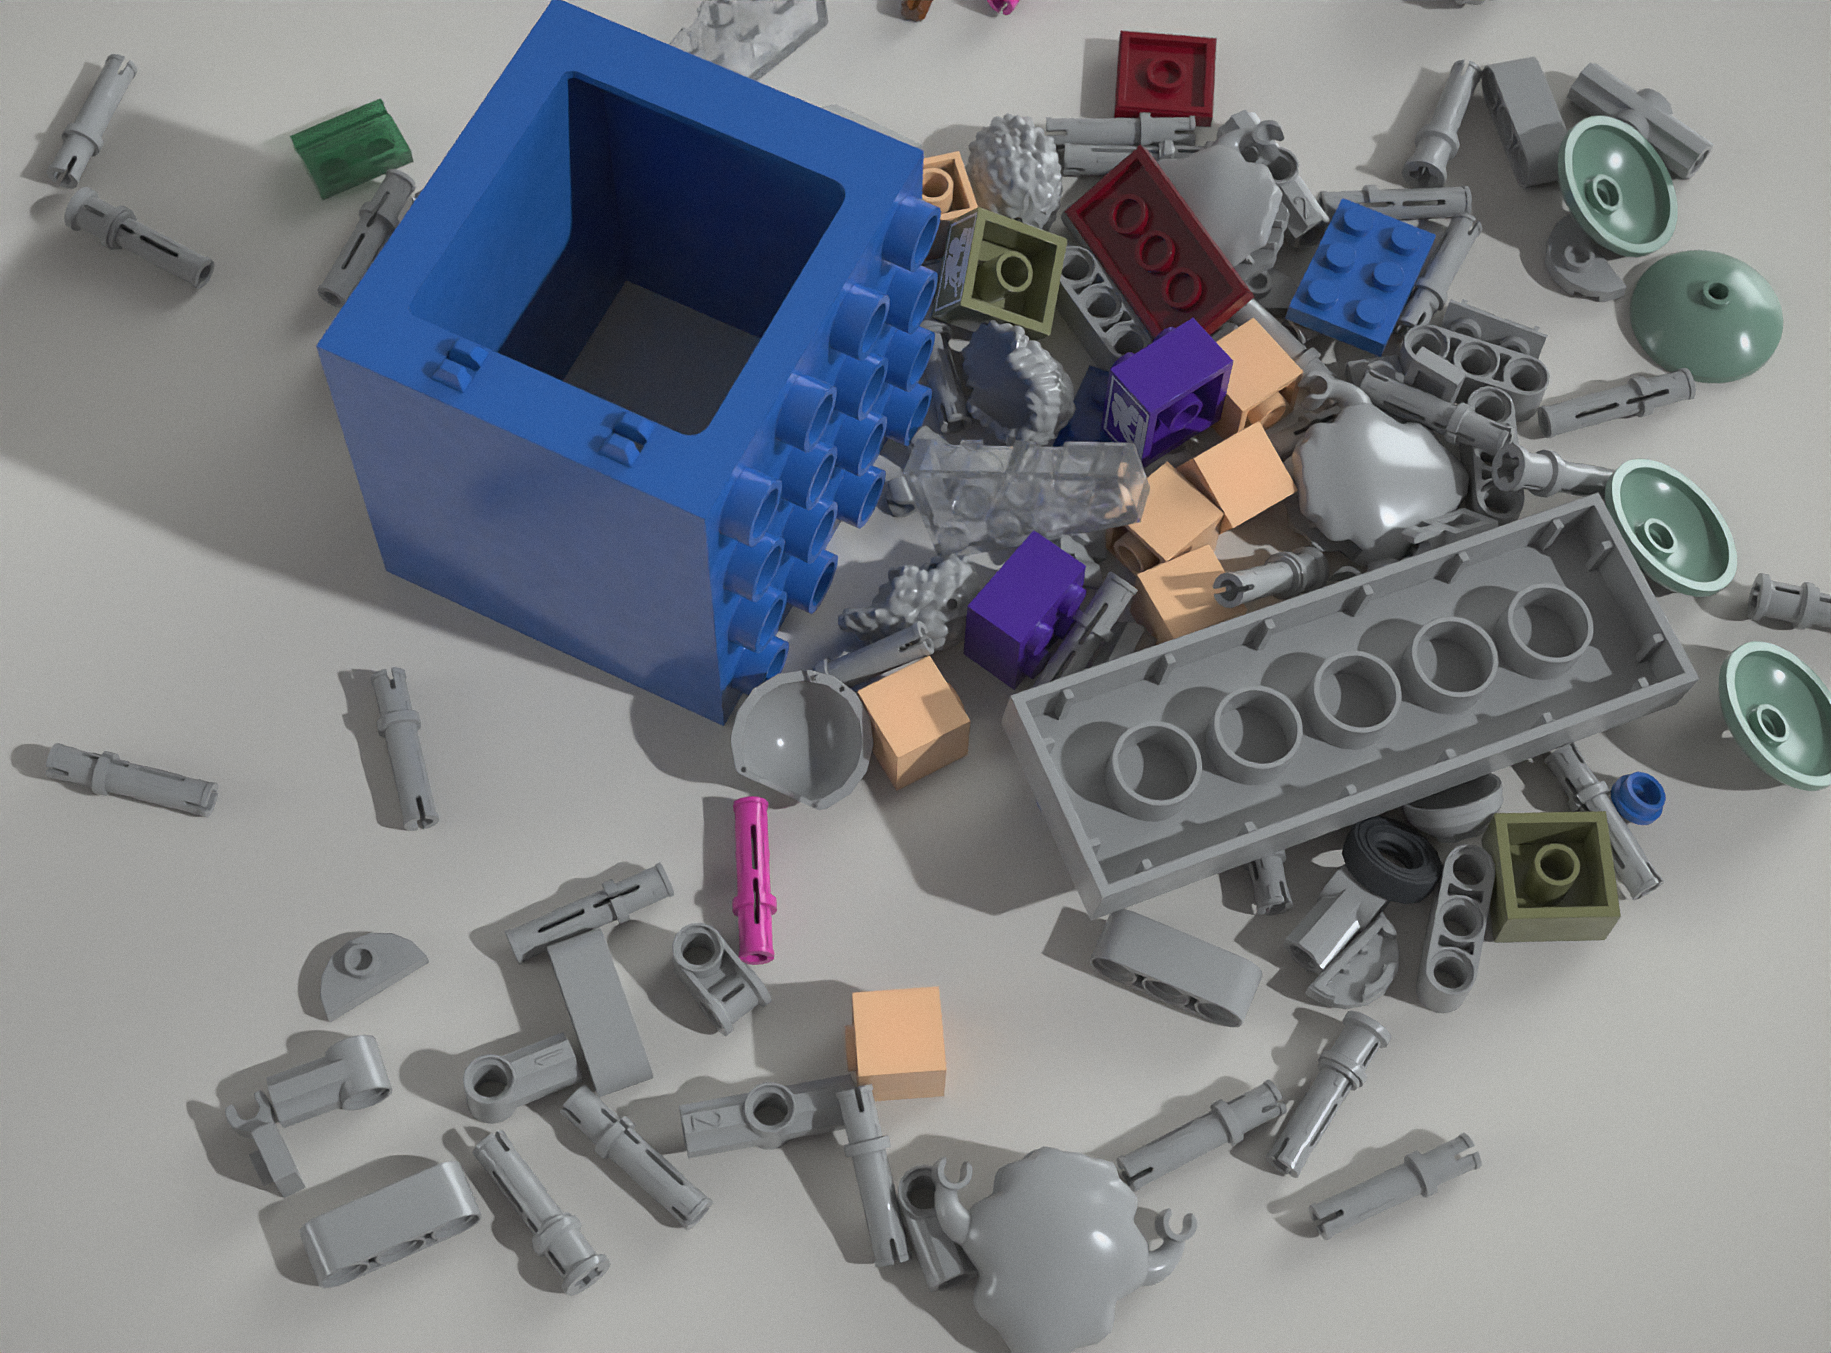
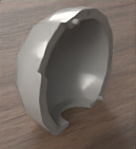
(803, 737)

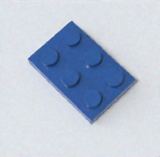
(1360, 277)

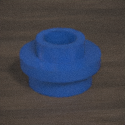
(1638, 798)

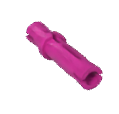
(754, 939)

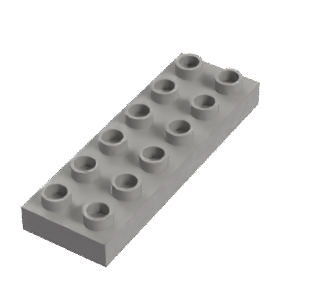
(1344, 703)

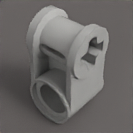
(722, 986)

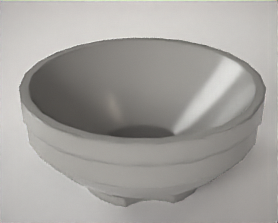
(1458, 811)

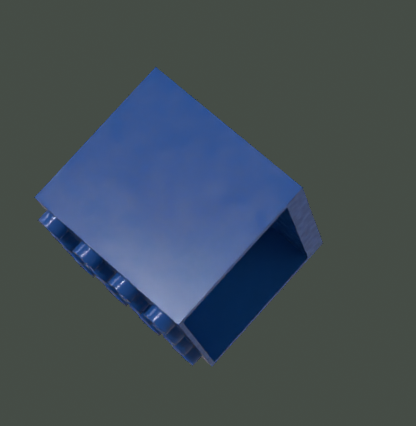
(510, 486)

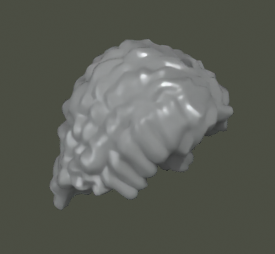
(1016, 171)
(1016, 385)
(928, 593)

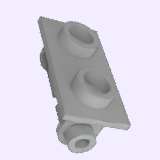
(1493, 329)

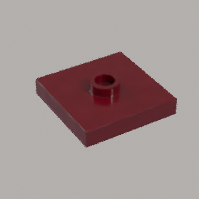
(1165, 76)

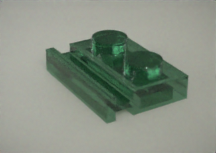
(351, 149)

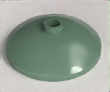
(1617, 186)
(1692, 330)
(1671, 528)
(1778, 714)

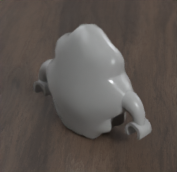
(1236, 197)
(1367, 479)
(1055, 1247)

